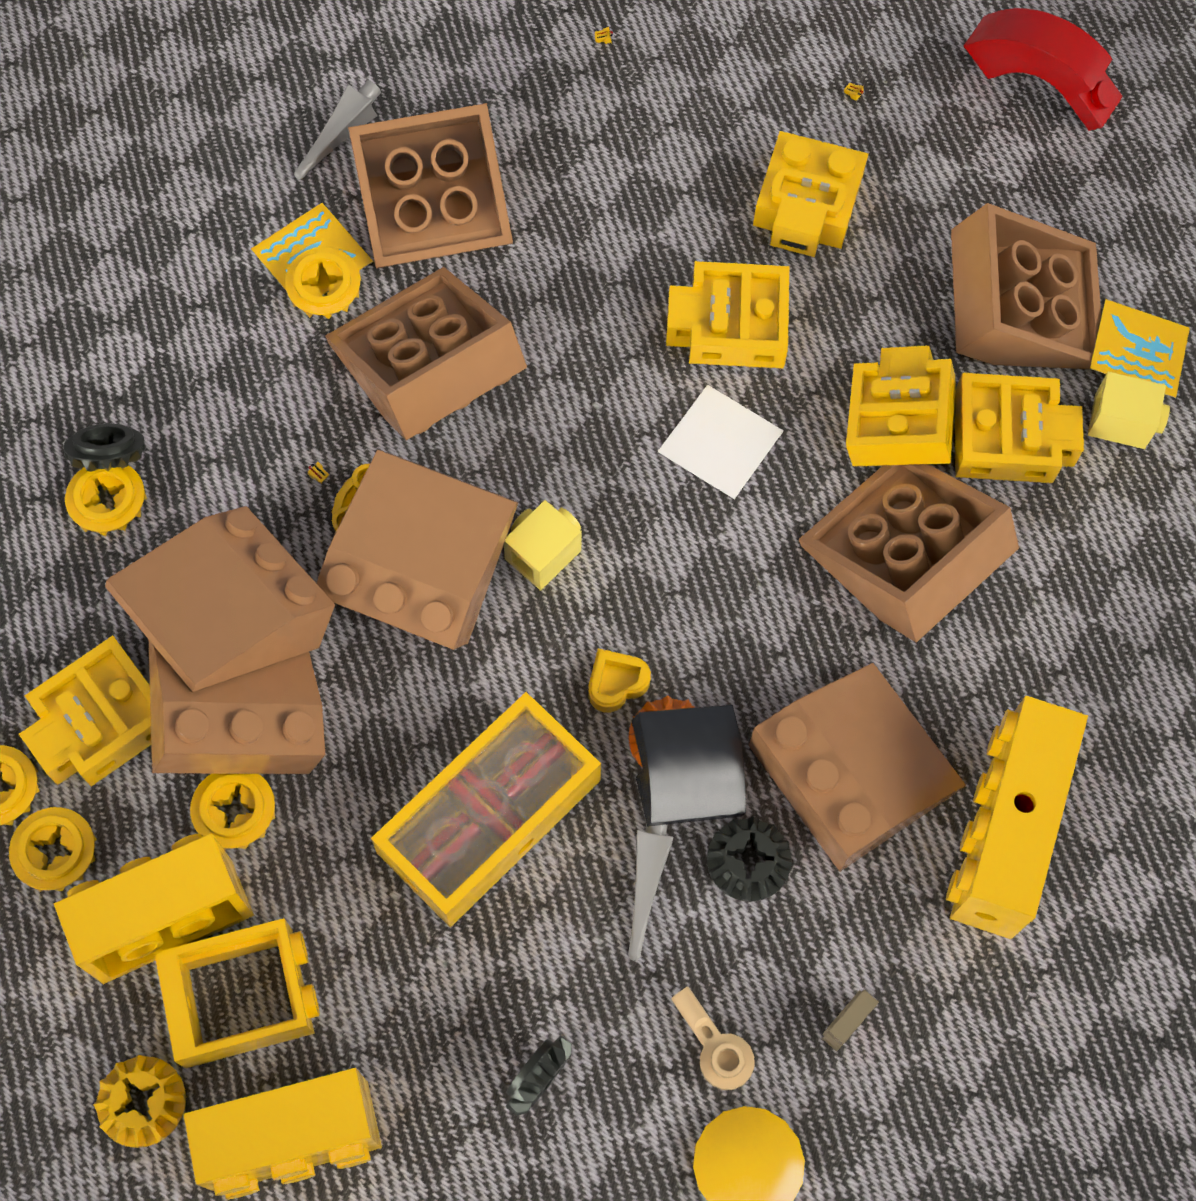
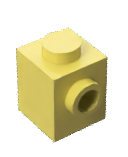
(1128, 410)
(543, 543)

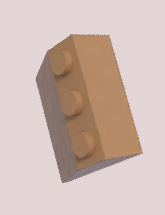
(431, 185)
(1024, 292)
(428, 351)
(912, 544)
(417, 550)
(223, 600)
(239, 726)
(854, 764)

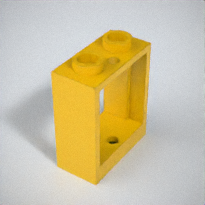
(180, 1003)

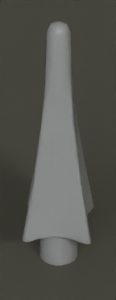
(352, 110)
(651, 856)

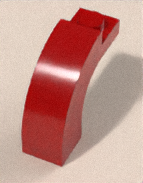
(1052, 50)

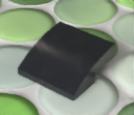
(690, 765)

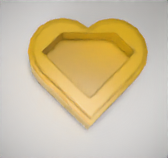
(616, 679)

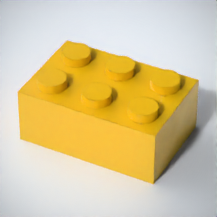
(152, 907)
(283, 1134)

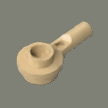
(725, 1058)

